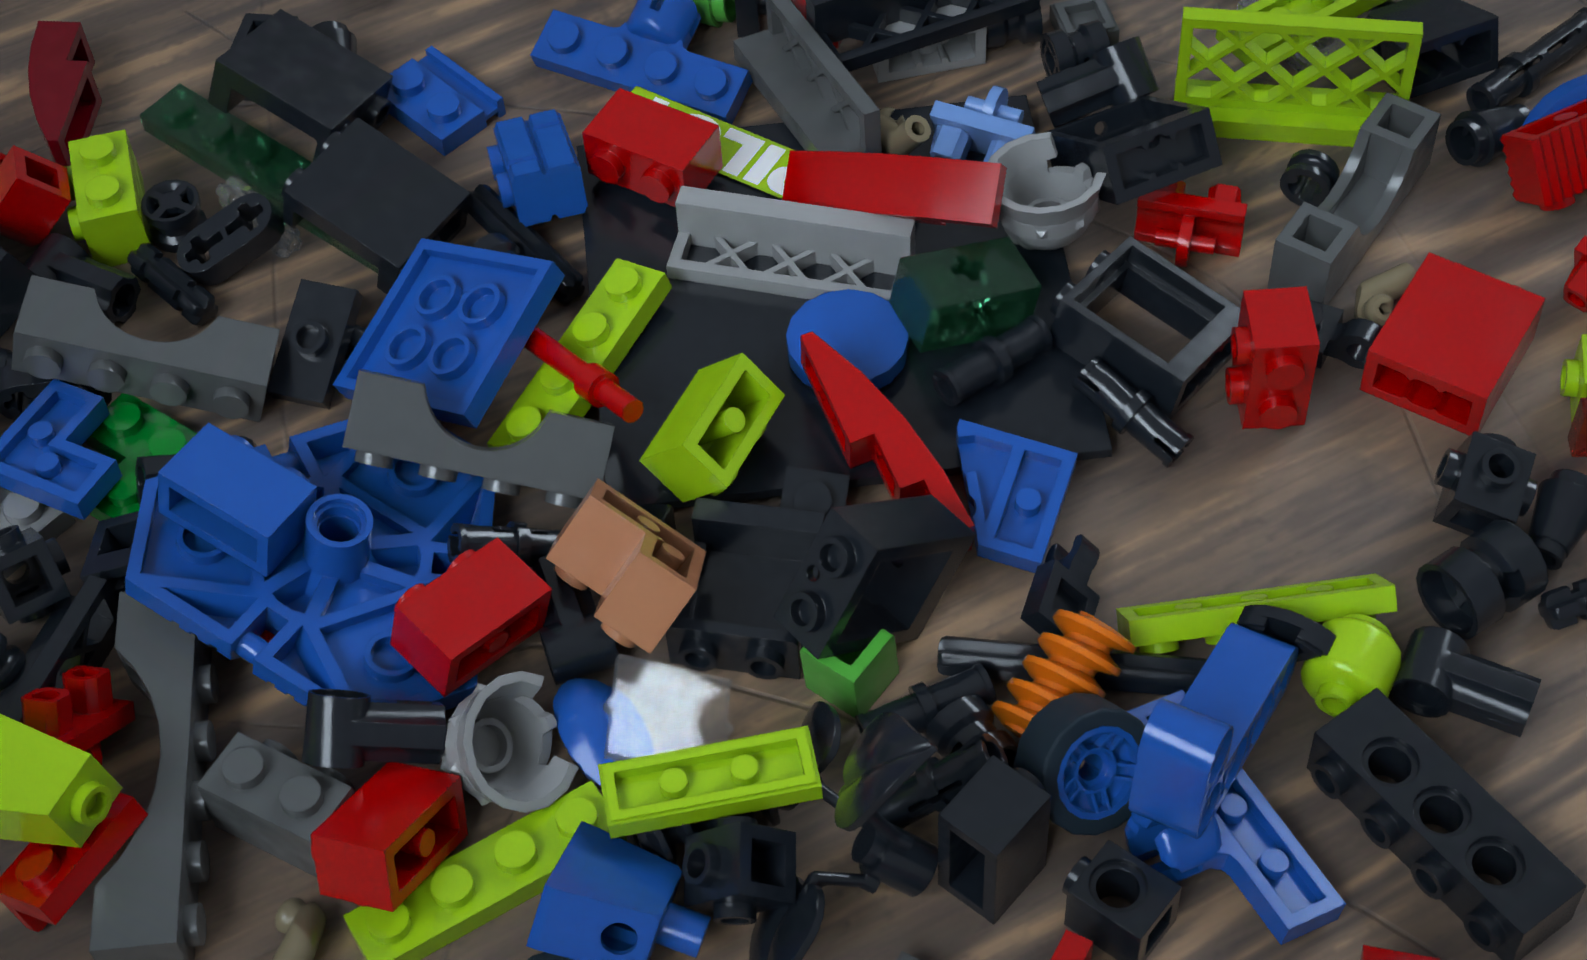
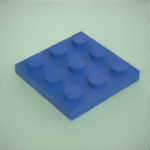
(455, 324)

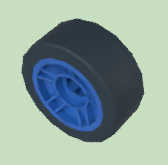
(1088, 731)

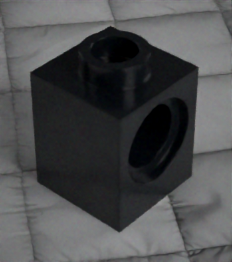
(1125, 931)

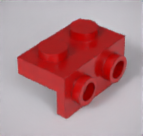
(51, 878)

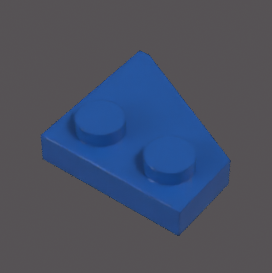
(1012, 492)

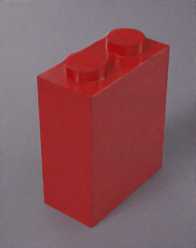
(1451, 344)

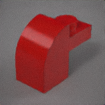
(31, 196)

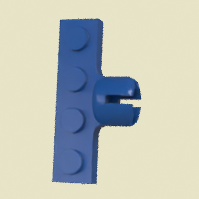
(646, 54)
(1250, 847)

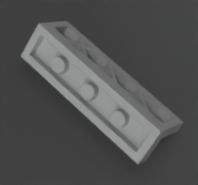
(791, 234)

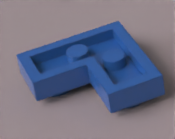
(46, 456)

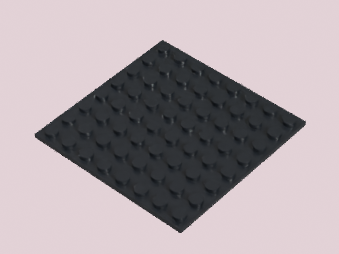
(714, 322)

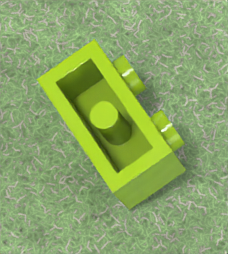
(107, 197)
(712, 428)

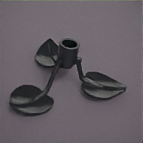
(887, 854)

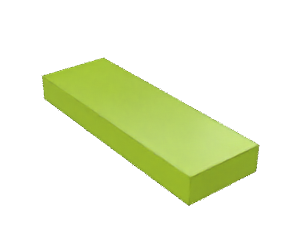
(709, 781)

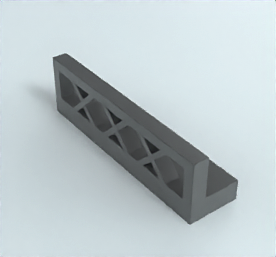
(808, 84)

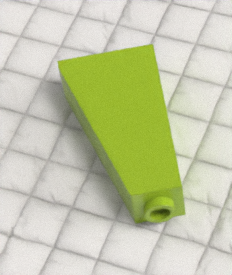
(49, 788)

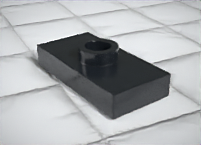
(315, 343)

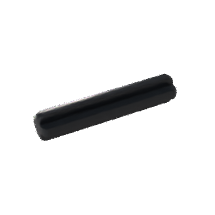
(488, 211)

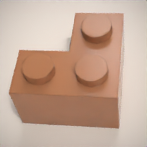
(631, 561)

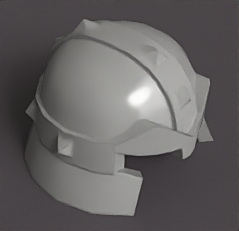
(1043, 204)
(503, 746)

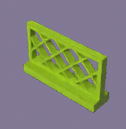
(1290, 109)

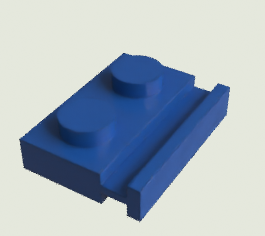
(441, 101)

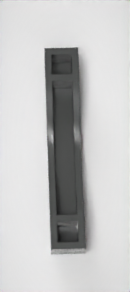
(150, 895)

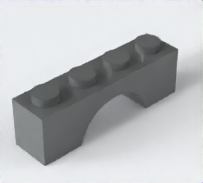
(1329, 240)
(71, 340)
(395, 420)

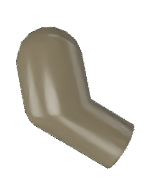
(902, 135)
(1377, 294)
(302, 928)

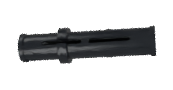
(1498, 90)

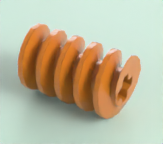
(1068, 670)

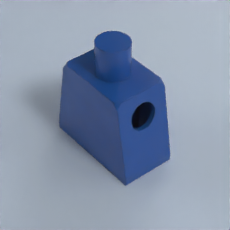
(613, 903)

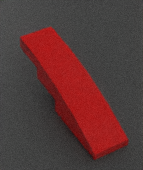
(898, 186)
(873, 428)

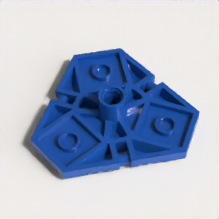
(334, 592)

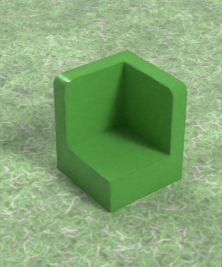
(854, 678)

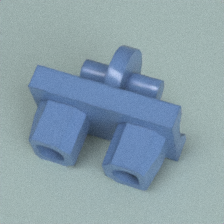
(977, 127)

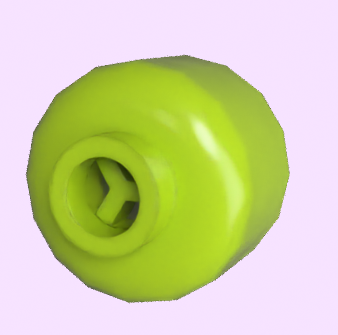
(1357, 663)

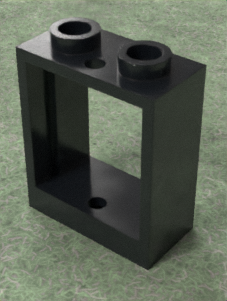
(1141, 147)
(1166, 294)
(877, 572)

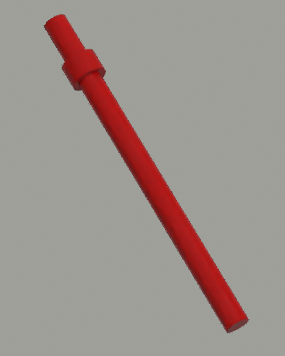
(590, 380)

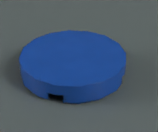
(858, 328)

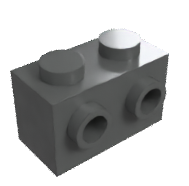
(271, 798)

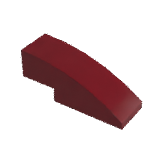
(62, 85)

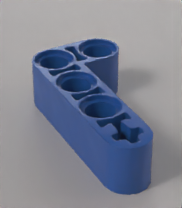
(1200, 745)

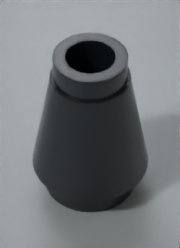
(1477, 133)
(1559, 516)

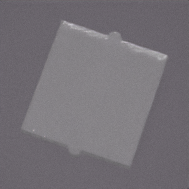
(663, 709)

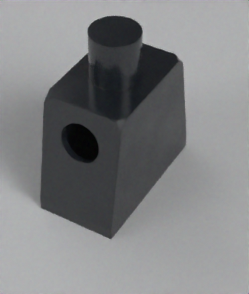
(1455, 43)

